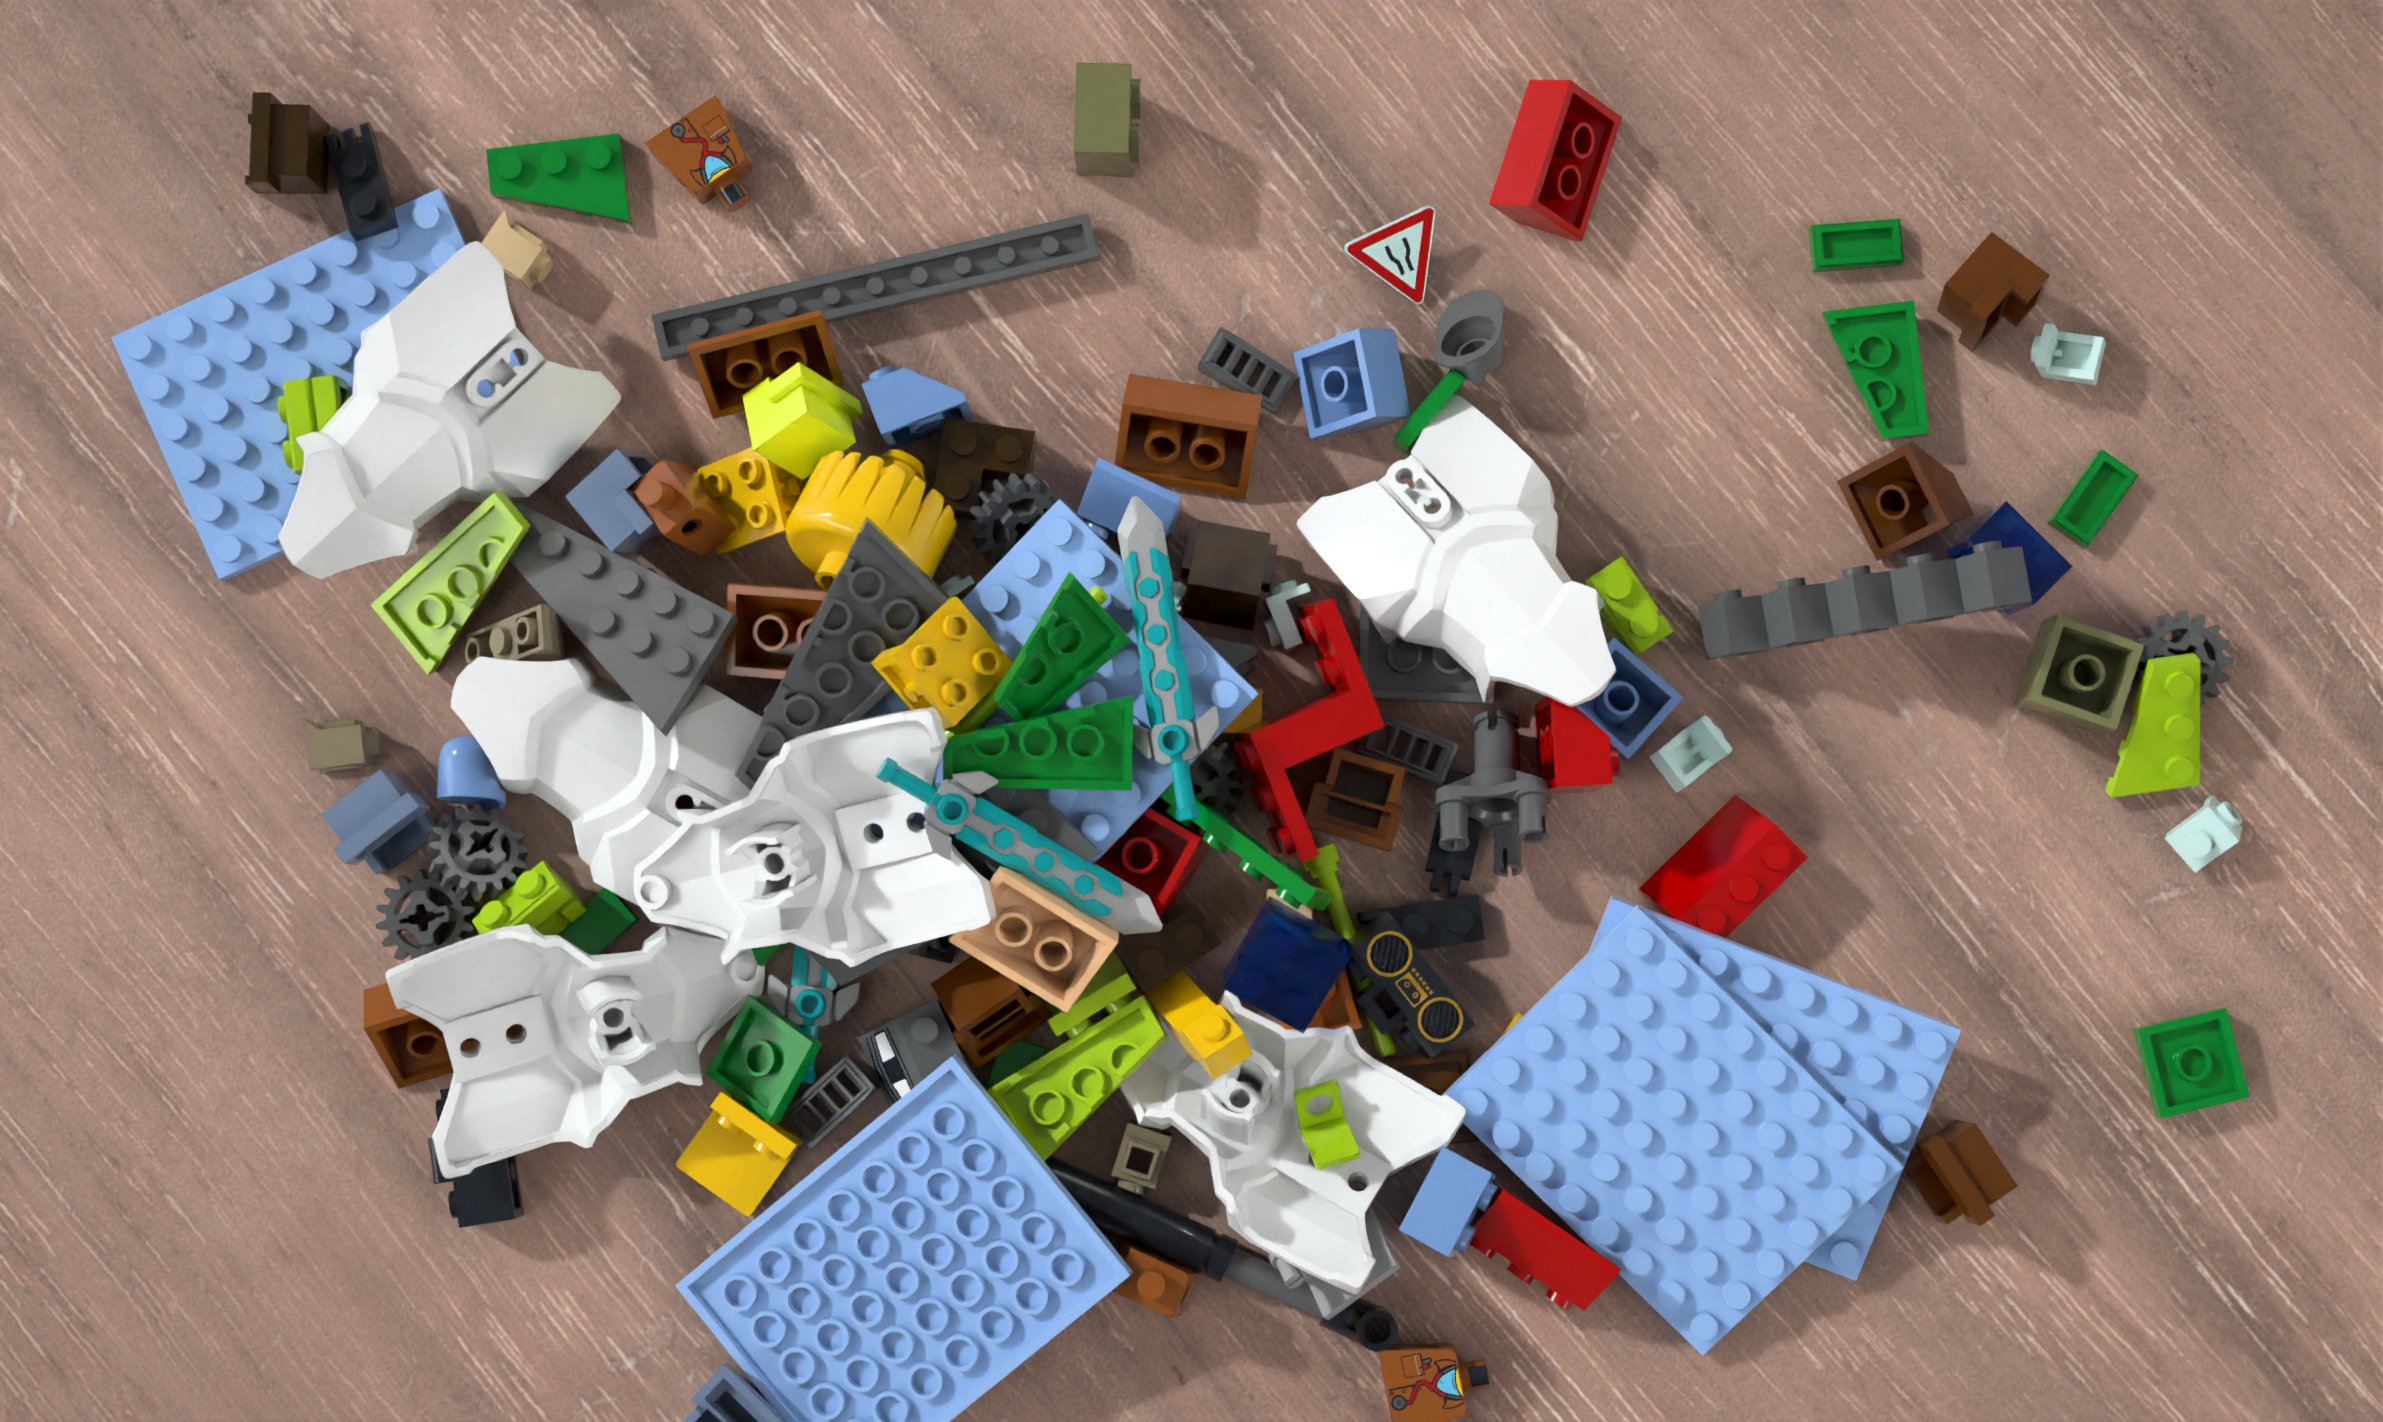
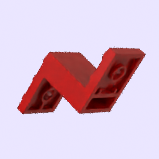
(1307, 729)

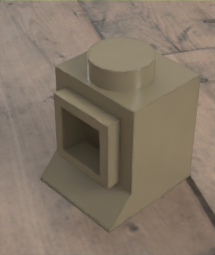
(341, 745)
(1147, 1140)

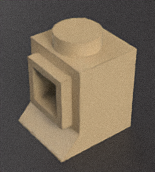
(518, 251)

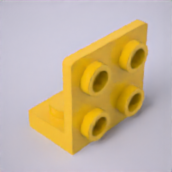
(753, 495)
(945, 664)
(738, 1153)

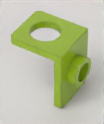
(1325, 1131)

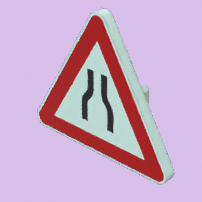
(1399, 252)

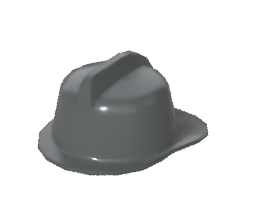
(1471, 335)

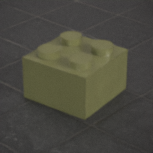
(1103, 117)
(2079, 674)

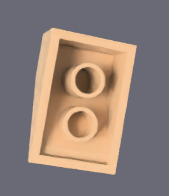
(1039, 939)

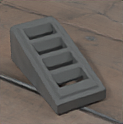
(1241, 348)
(1418, 770)
(858, 1077)

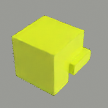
(799, 419)

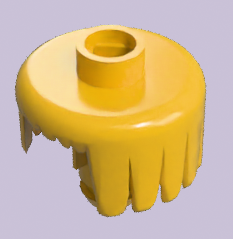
(885, 491)

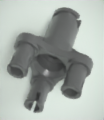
(1496, 795)

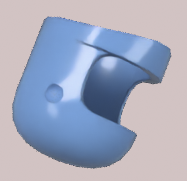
(468, 775)

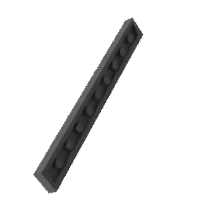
(886, 283)

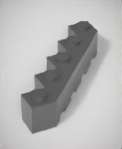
(1865, 601)

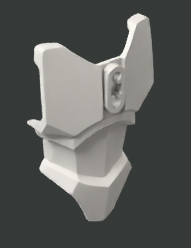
(422, 432)
(1478, 570)
(600, 757)
(803, 855)
(588, 1035)
(1255, 1142)

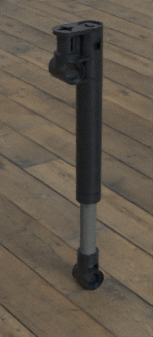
(1205, 1250)

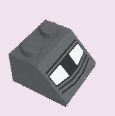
(911, 1049)

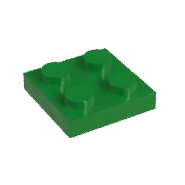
(763, 1059)
(2191, 1062)

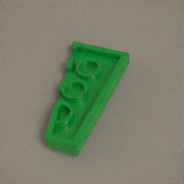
(1059, 750)
(1254, 855)

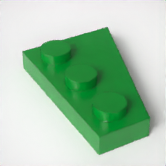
(564, 174)
(1885, 365)
(1060, 654)

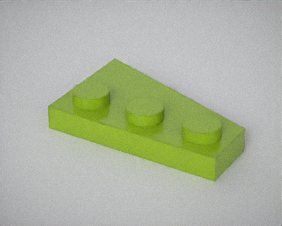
(2164, 732)

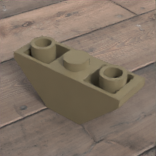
(526, 636)

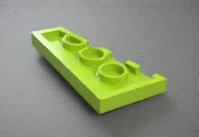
(447, 585)
(1075, 1078)

